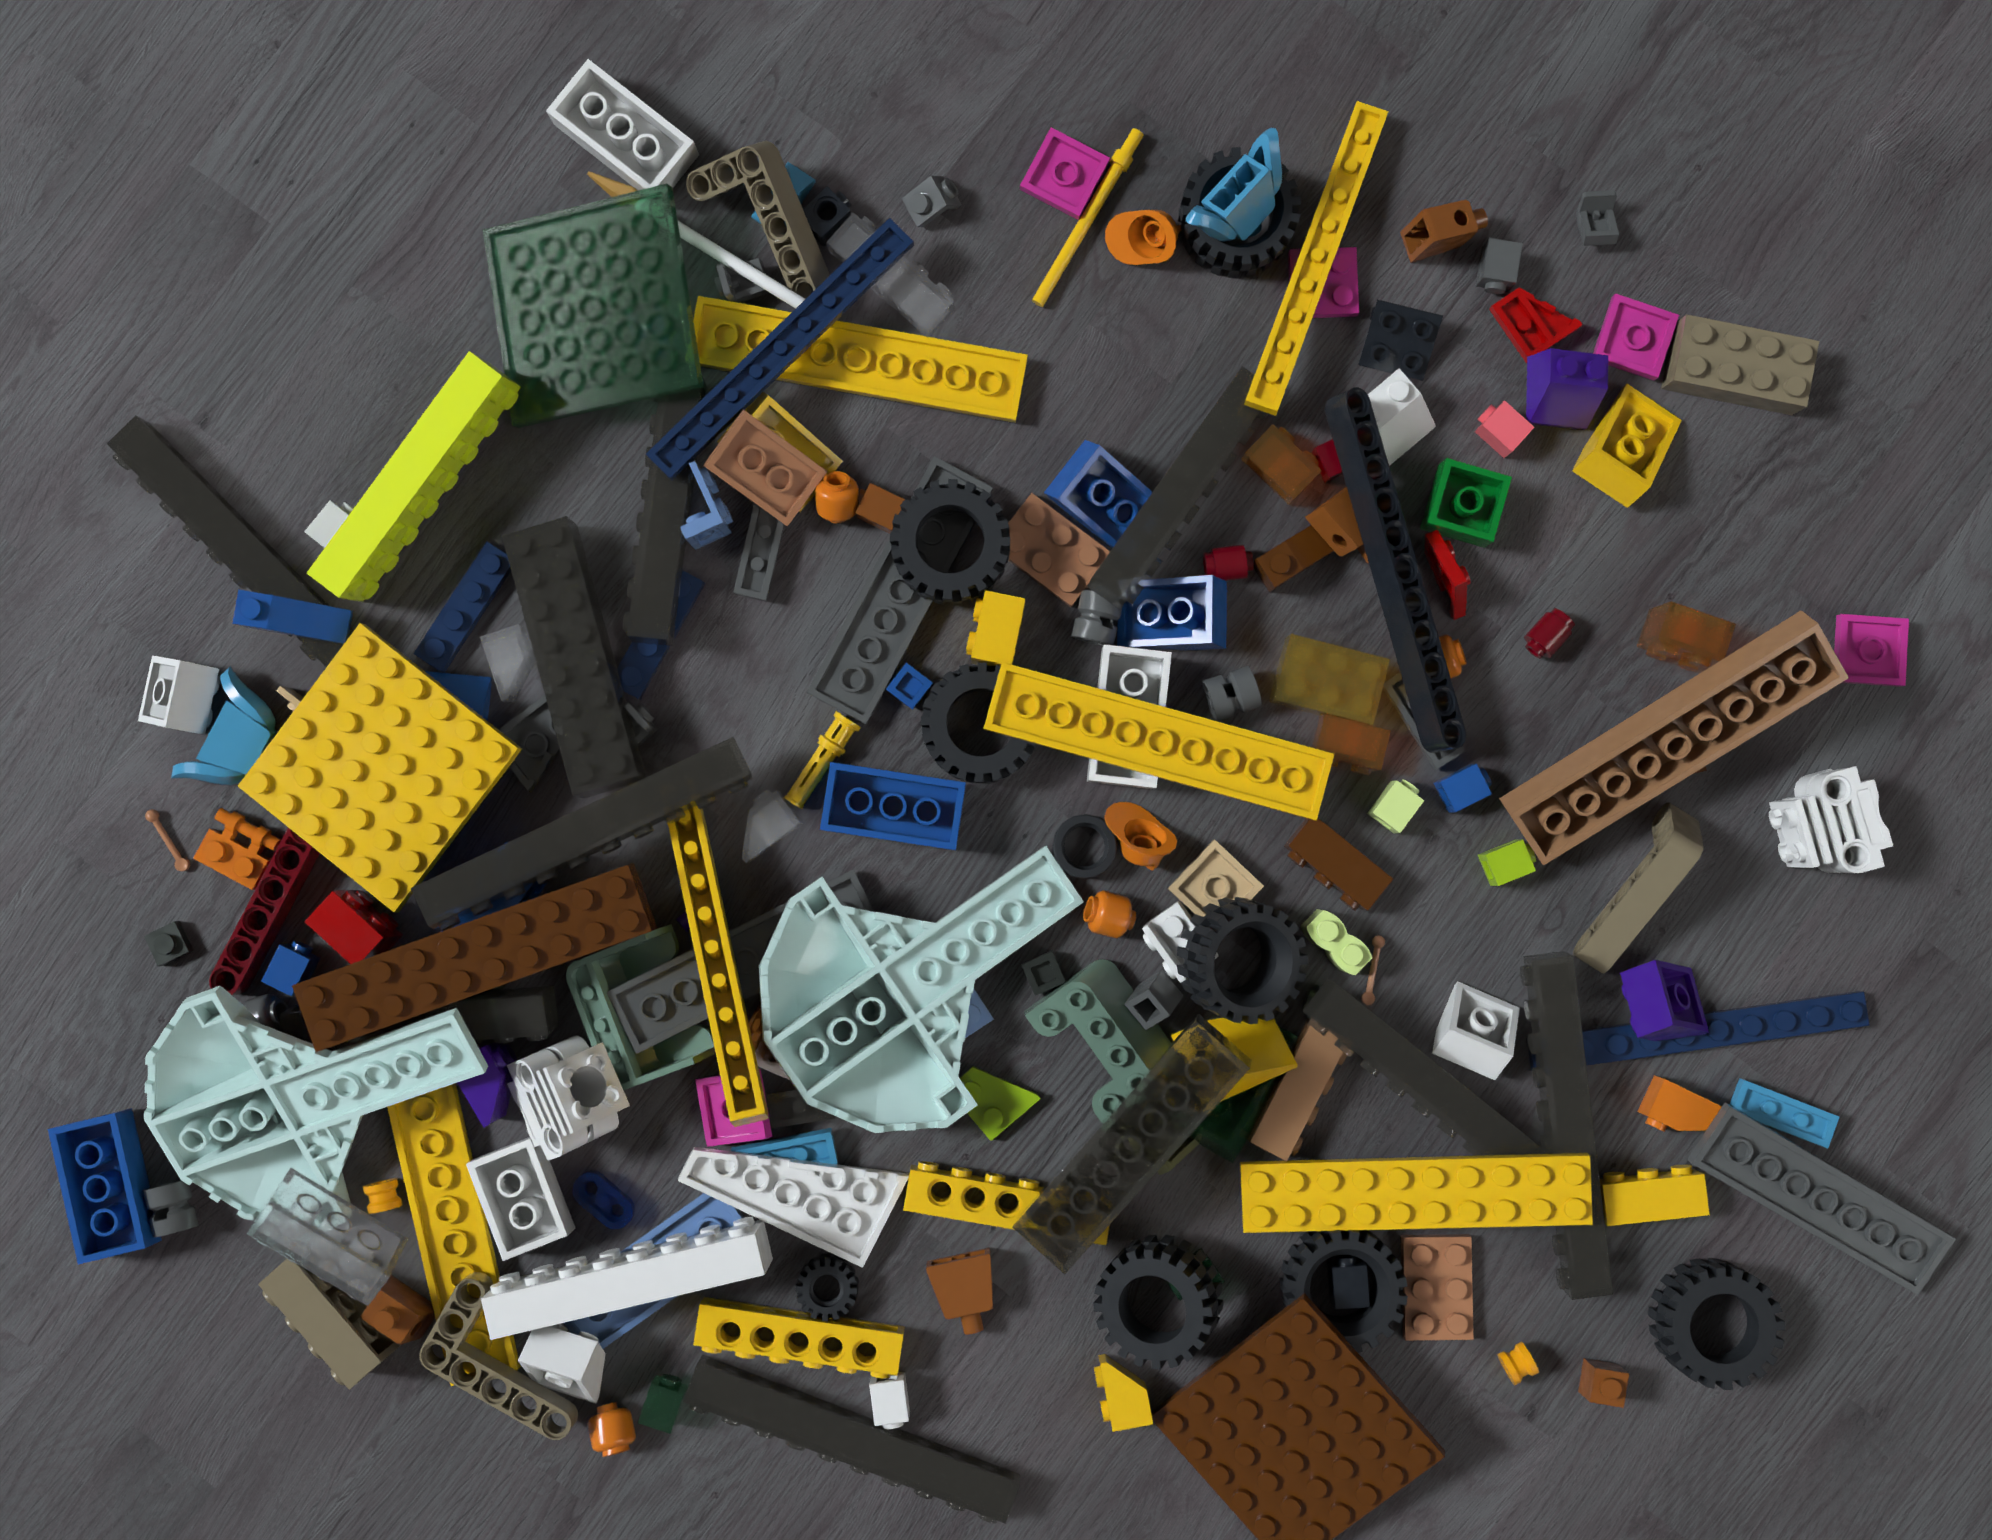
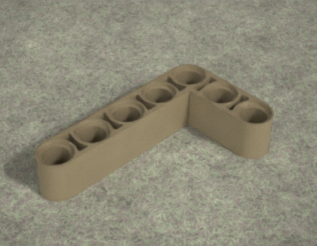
(770, 208)
(1674, 853)
(489, 1368)

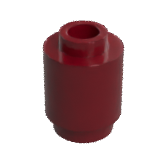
(1228, 562)
(1549, 634)

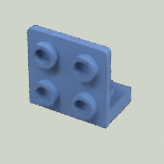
(704, 528)

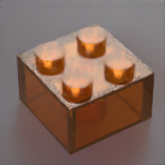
(1685, 636)

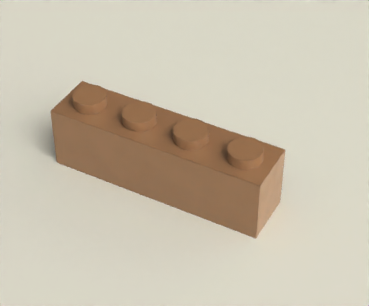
(1297, 1093)

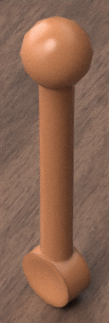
(181, 864)
(1368, 997)

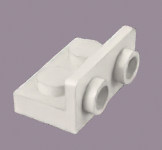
(1164, 935)

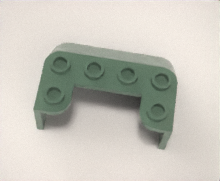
(607, 969)
(1096, 1007)

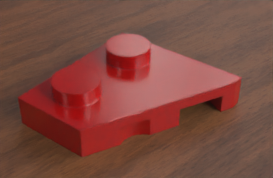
(1531, 323)

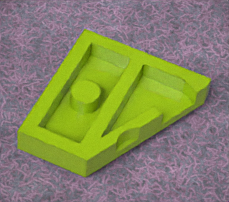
(997, 1101)

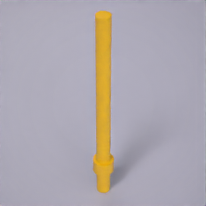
(1119, 163)

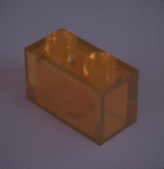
(1282, 463)
(1352, 743)

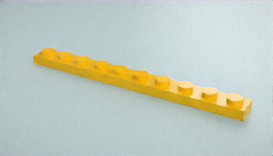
(1316, 258)

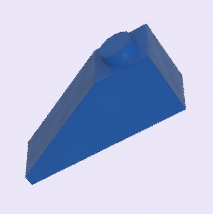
(292, 617)

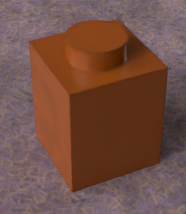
(878, 507)
(1603, 1382)

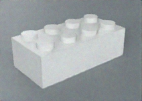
(621, 130)
(1138, 675)

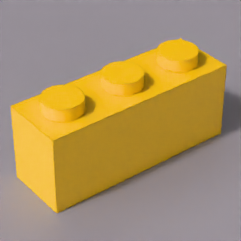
(1653, 1195)

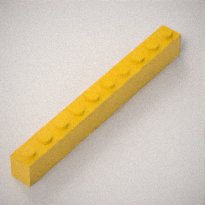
(717, 969)

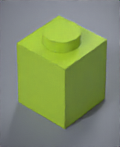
(1508, 862)

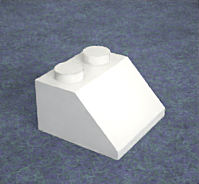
(1400, 414)
(179, 695)
(1477, 1031)
(564, 1361)

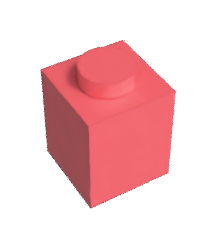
(1503, 428)

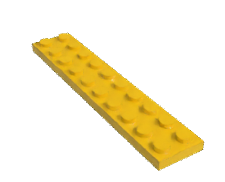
(871, 361)
(1158, 741)
(1416, 1193)
(446, 1208)

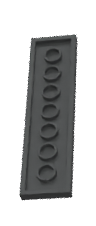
(889, 611)
(672, 993)
(1821, 1198)

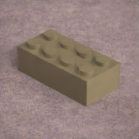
(1740, 365)
(327, 1322)

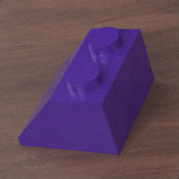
(1565, 387)
(1663, 1001)
(489, 1091)

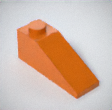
(1676, 1107)

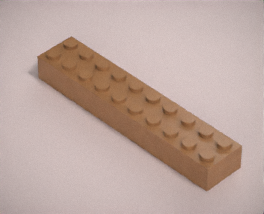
(1675, 736)

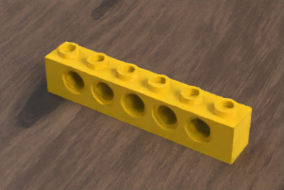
(955, 1206)
(784, 1322)

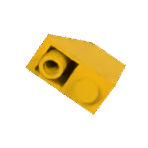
(1126, 1396)

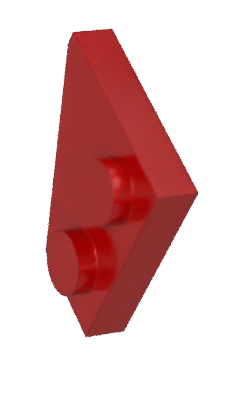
(1447, 572)

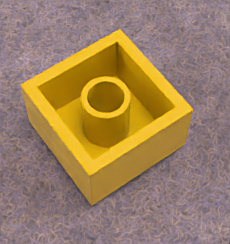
(997, 629)

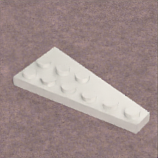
(819, 1203)

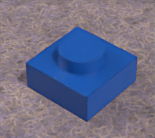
(909, 686)

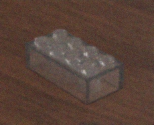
(328, 1236)

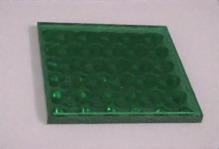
(593, 306)

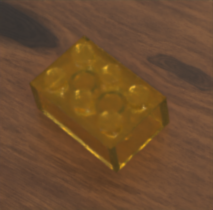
(1329, 680)

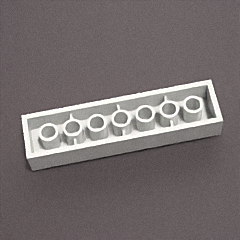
(627, 1277)

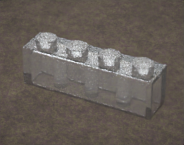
(903, 285)

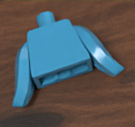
(1244, 194)
(235, 739)

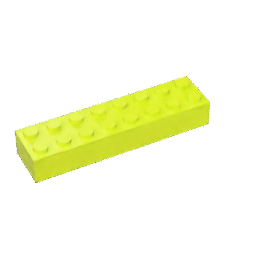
(415, 479)

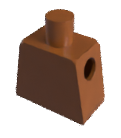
(1442, 229)
(1338, 524)
(963, 1286)
(399, 1312)

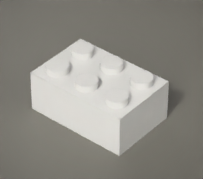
(520, 1198)

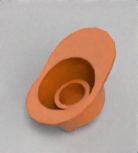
(1142, 236)
(1140, 834)

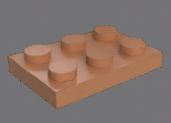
(765, 468)
(1053, 550)
(1438, 1287)

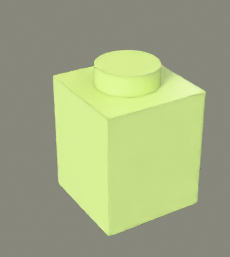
(1396, 805)

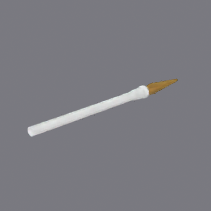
(616, 188)

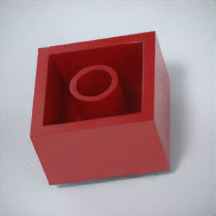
(353, 925)

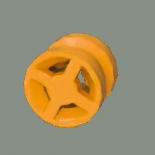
(382, 1195)
(1518, 1363)

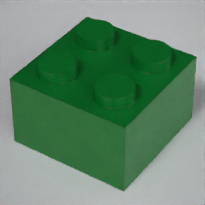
(1466, 502)

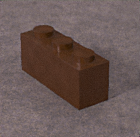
(1337, 864)

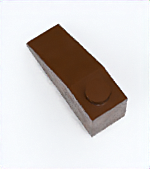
(1291, 558)

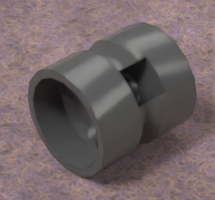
(1096, 620)
(1243, 690)
(170, 1208)

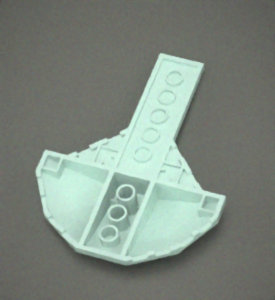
(878, 1003)
(251, 1102)

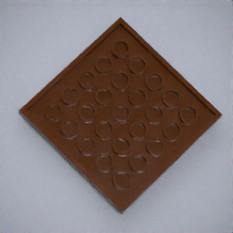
(1297, 1430)

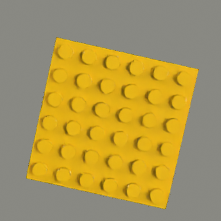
(379, 767)

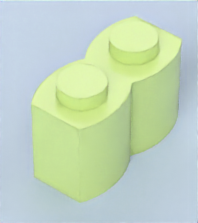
(1341, 949)

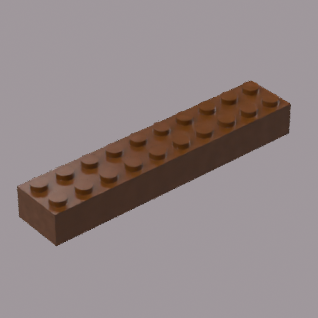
(474, 957)

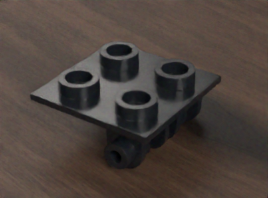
(1400, 339)

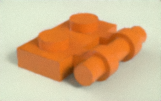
(233, 858)

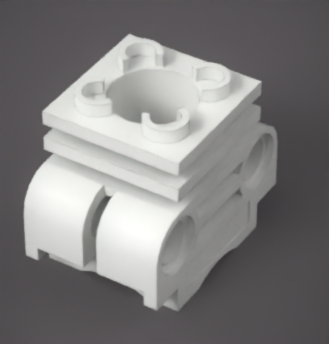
(1831, 823)
(567, 1095)

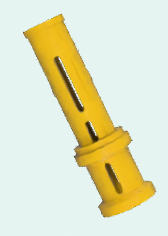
(830, 746)

